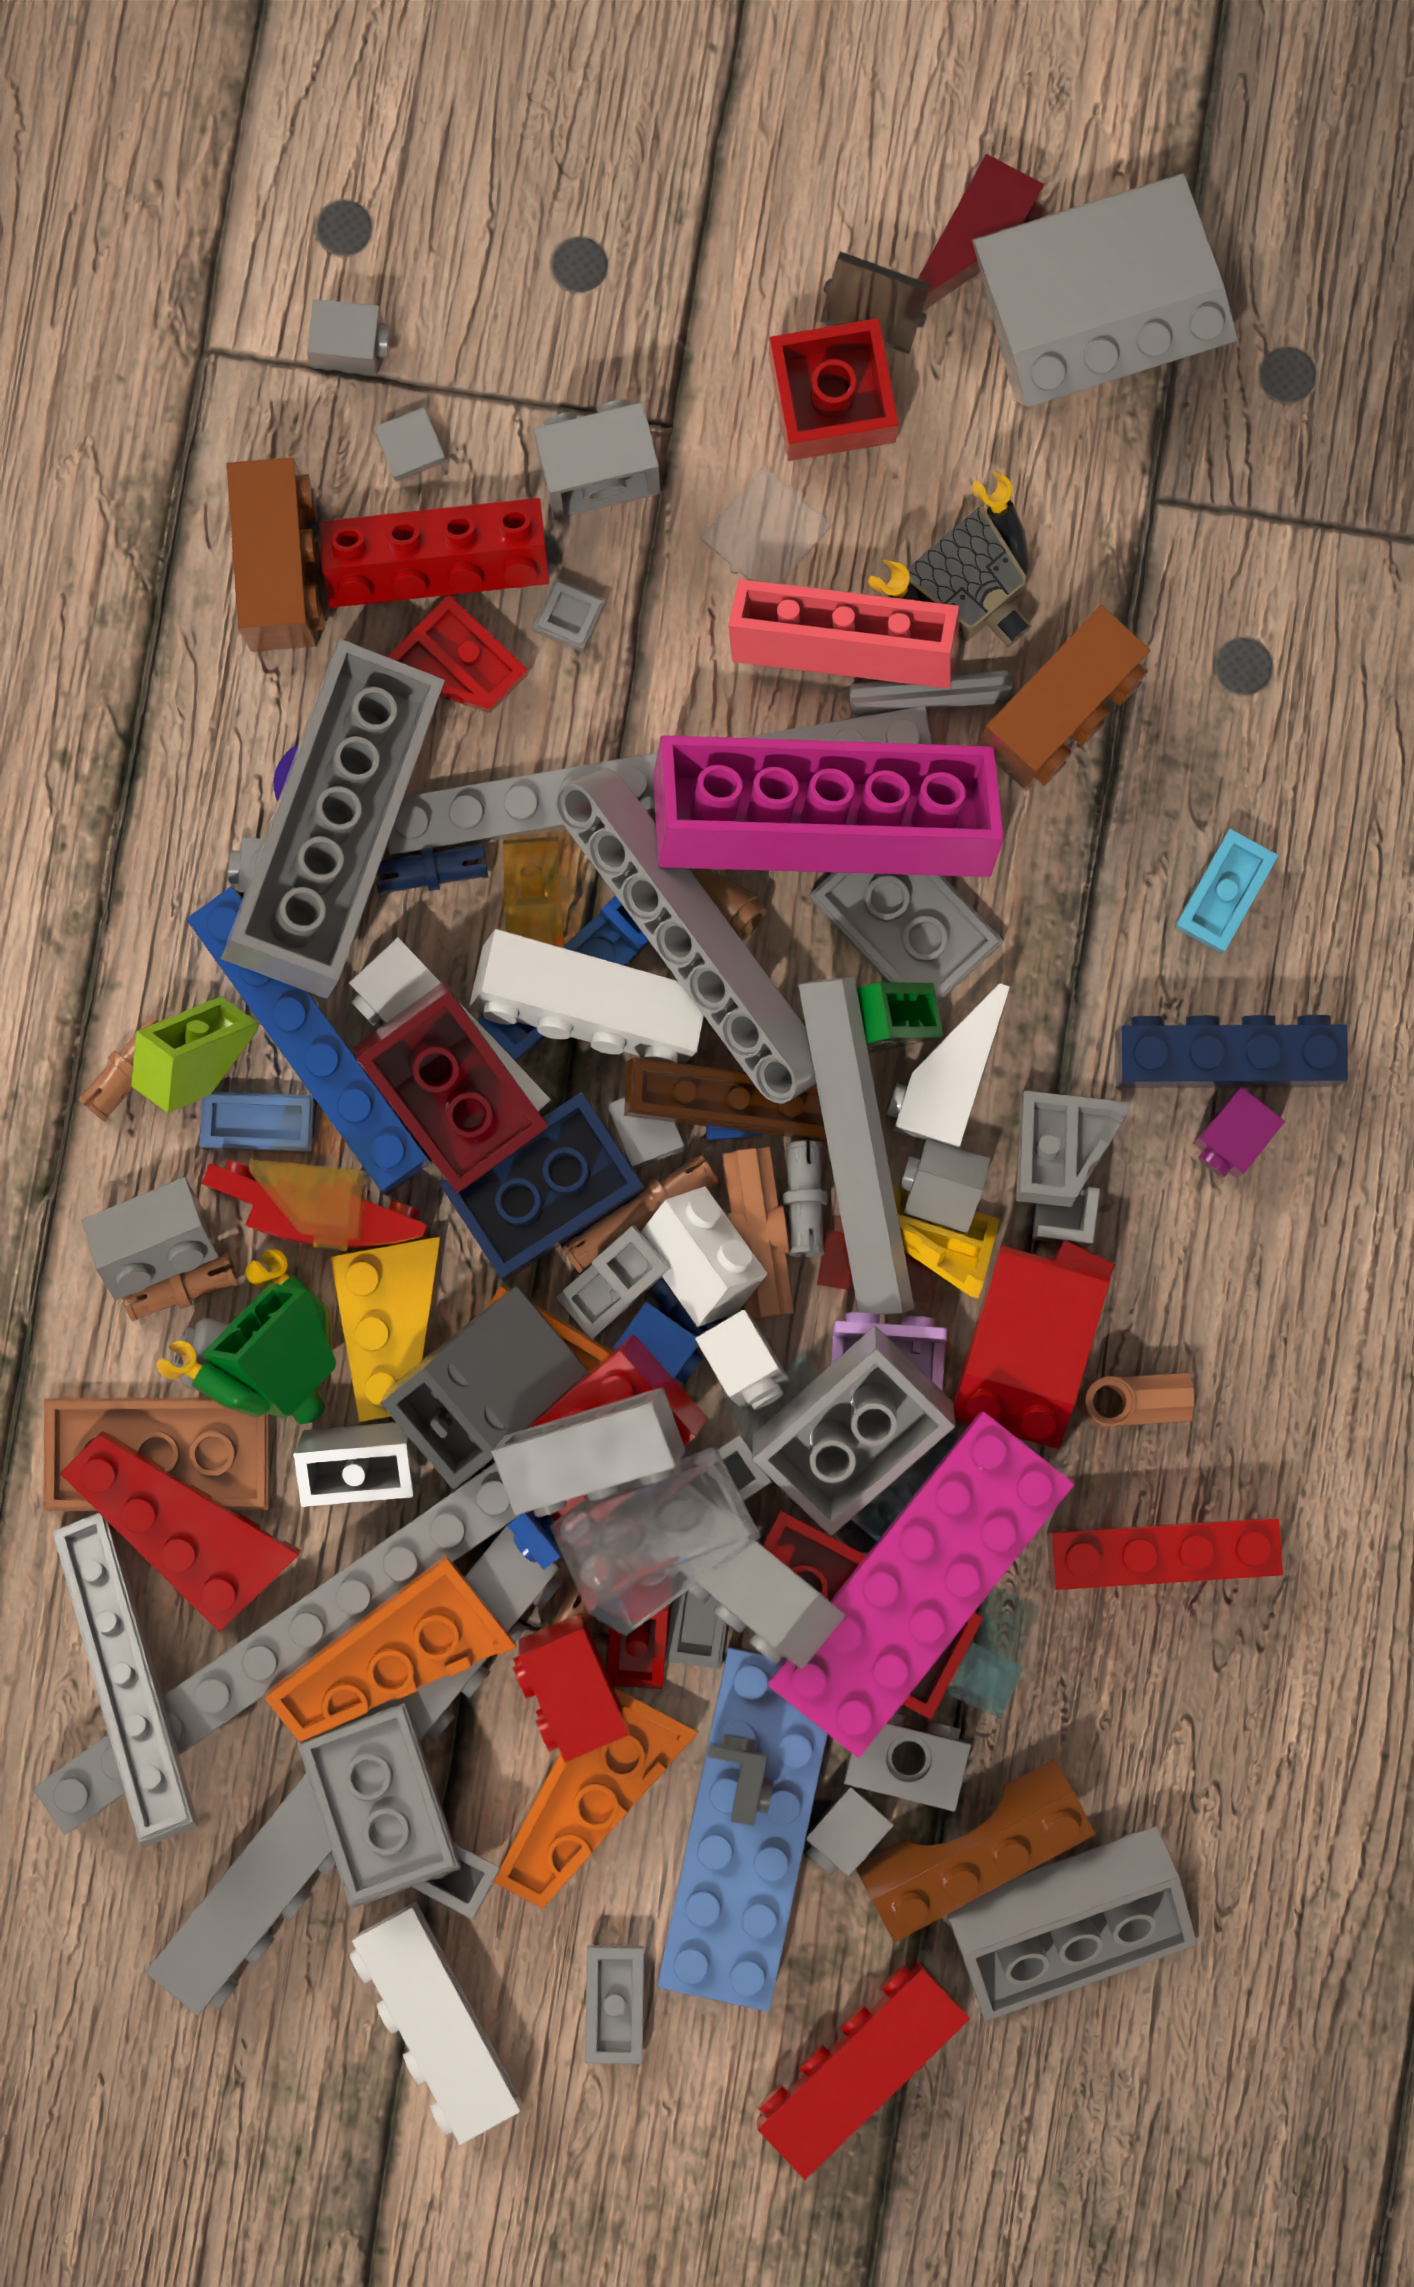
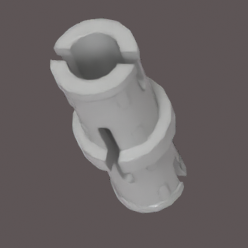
(805, 1199)

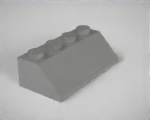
(1073, 1923)

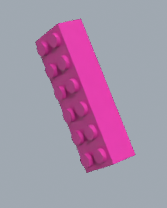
(826, 806)
(923, 1582)

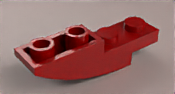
(381, 1225)

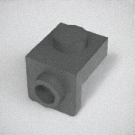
(752, 1790)

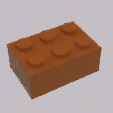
(274, 554)
(1067, 699)

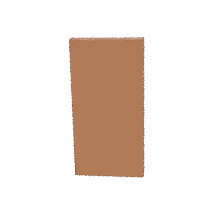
(189, 1437)

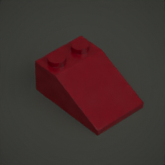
(449, 1087)

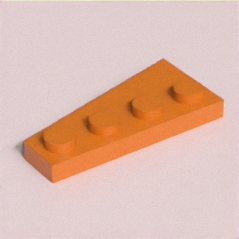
(409, 1640)
(588, 1800)

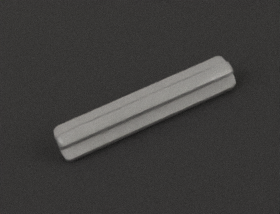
(965, 691)

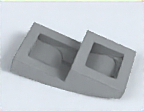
(613, 1282)

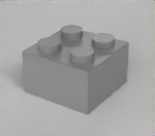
(597, 458)

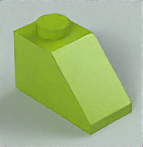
(189, 1053)

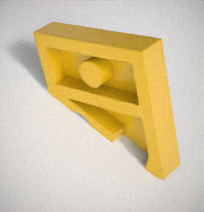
(948, 1252)

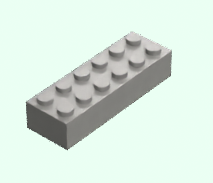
(333, 819)

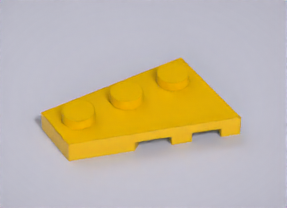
(384, 1315)

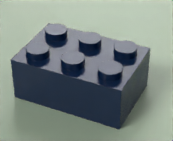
(546, 1189)

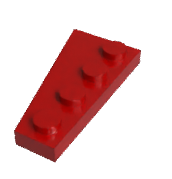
(192, 1541)

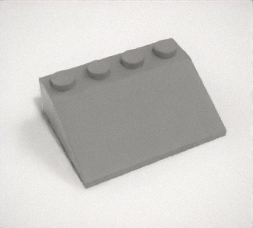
(1103, 291)

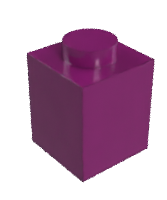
(1237, 1134)

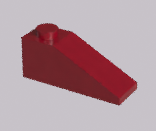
(992, 202)

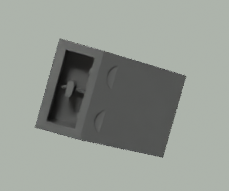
(483, 1386)

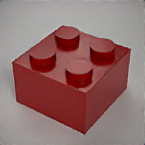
(833, 389)
(572, 1688)

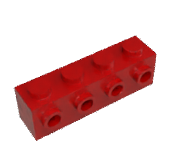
(434, 552)

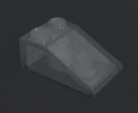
(654, 1540)

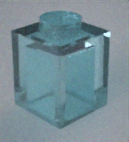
(985, 1680)

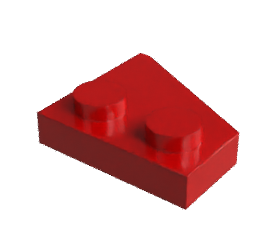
(464, 654)

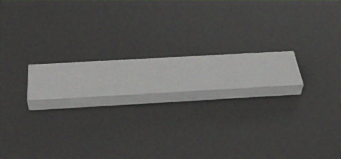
(856, 1145)
(125, 1680)

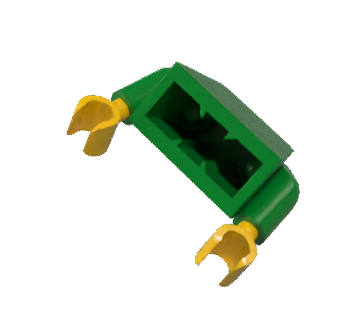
(269, 1353)

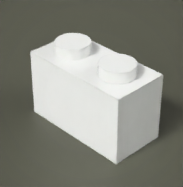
(707, 1257)
(743, 1361)

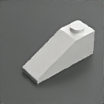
(947, 1081)

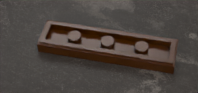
(717, 1100)

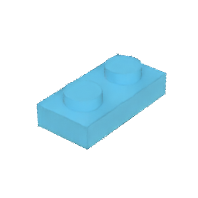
(1226, 891)

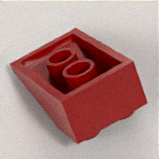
(1030, 1345)

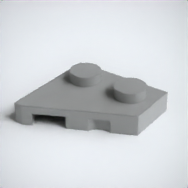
(1062, 1144)

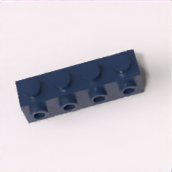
(1231, 1055)

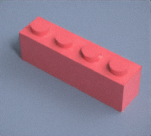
(844, 633)

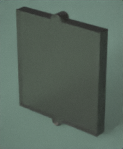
(870, 291)

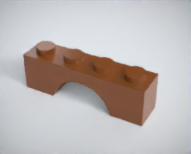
(926, 1882)

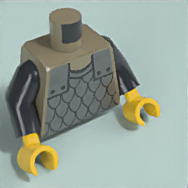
(973, 566)

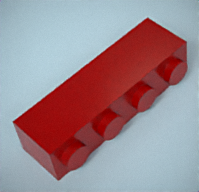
(1164, 1553)
(861, 2069)

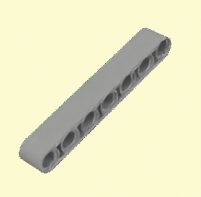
(689, 934)

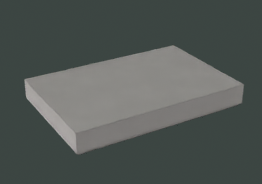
(908, 926)
(379, 1805)

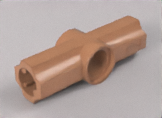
(762, 1227)

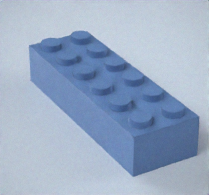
(736, 1875)

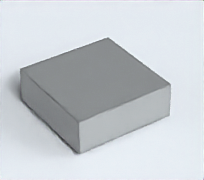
(409, 444)
(569, 615)

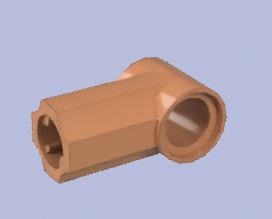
(1141, 1400)

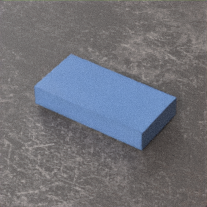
(257, 1122)

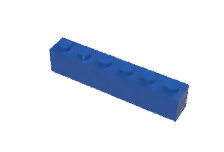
(317, 1057)

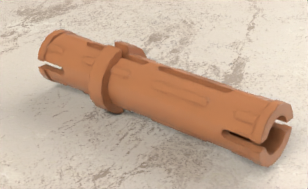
(638, 1211)

